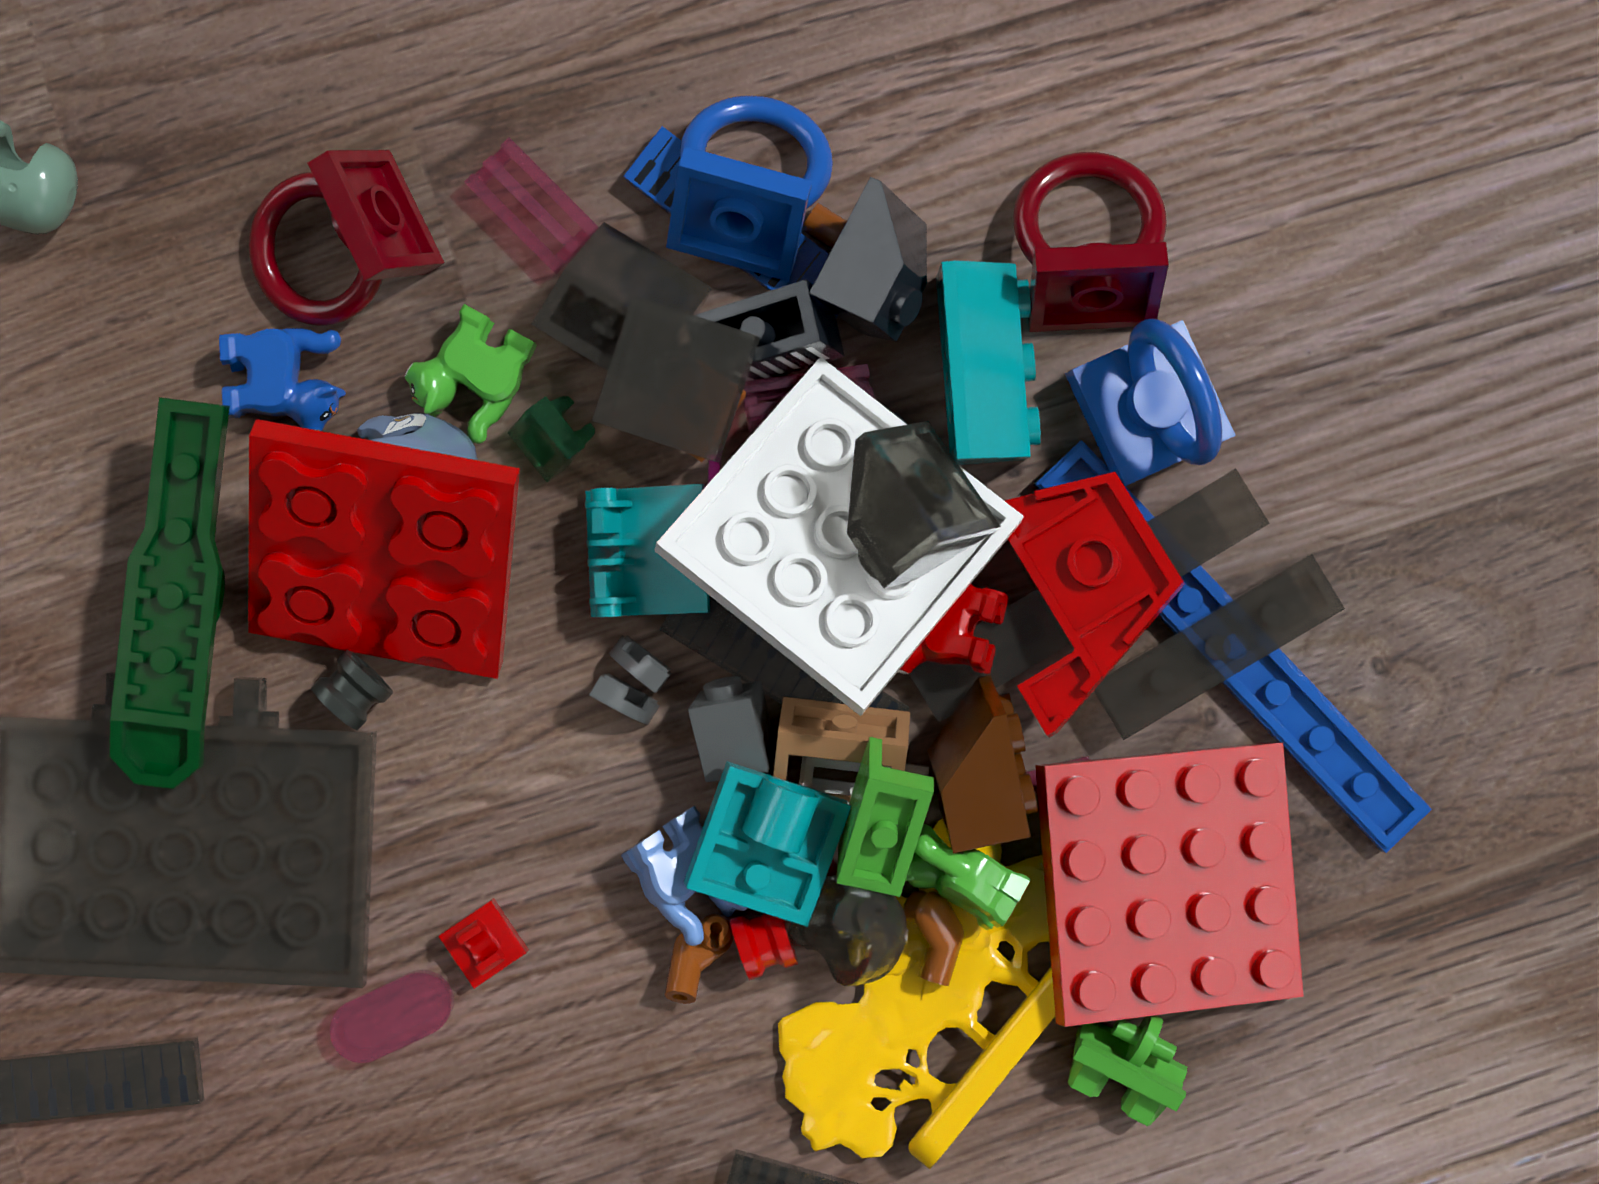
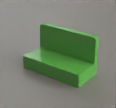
(882, 824)

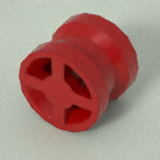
(762, 943)

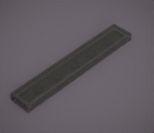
(1190, 536)

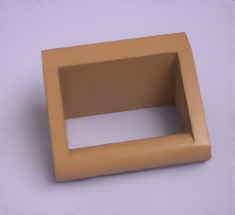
(839, 734)

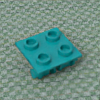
(622, 558)

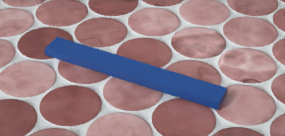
(1287, 702)

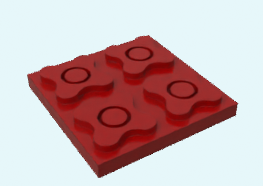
(379, 548)

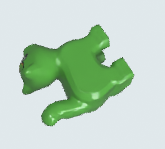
(467, 360)
(966, 879)

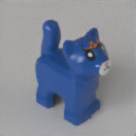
(273, 374)

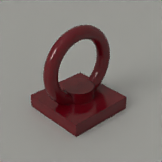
(370, 215)
(1094, 281)

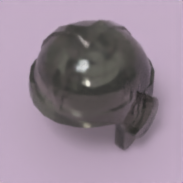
(855, 932)

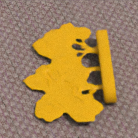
(841, 1047)

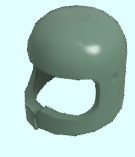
(38, 193)

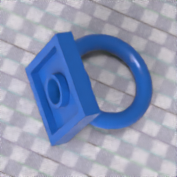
(740, 209)
(1151, 403)

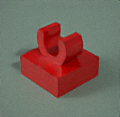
(483, 943)

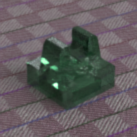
(548, 438)

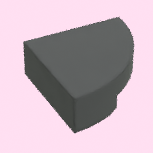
(640, 663)
(624, 698)

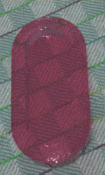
(391, 1016)

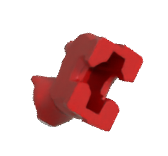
(953, 637)

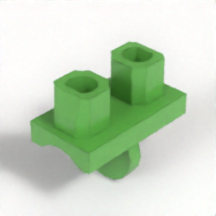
(1132, 1058)

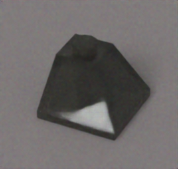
(911, 504)

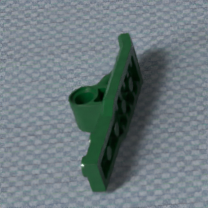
(171, 602)

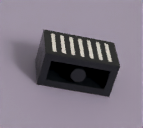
(791, 329)

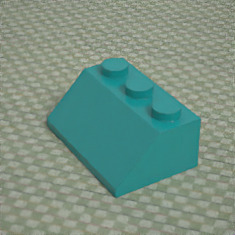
(986, 362)

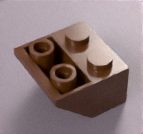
(982, 771)

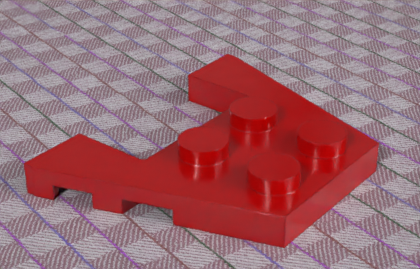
(1099, 578)

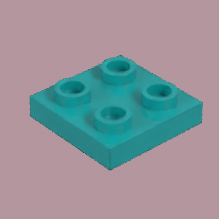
(767, 844)

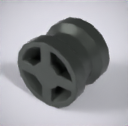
(352, 690)

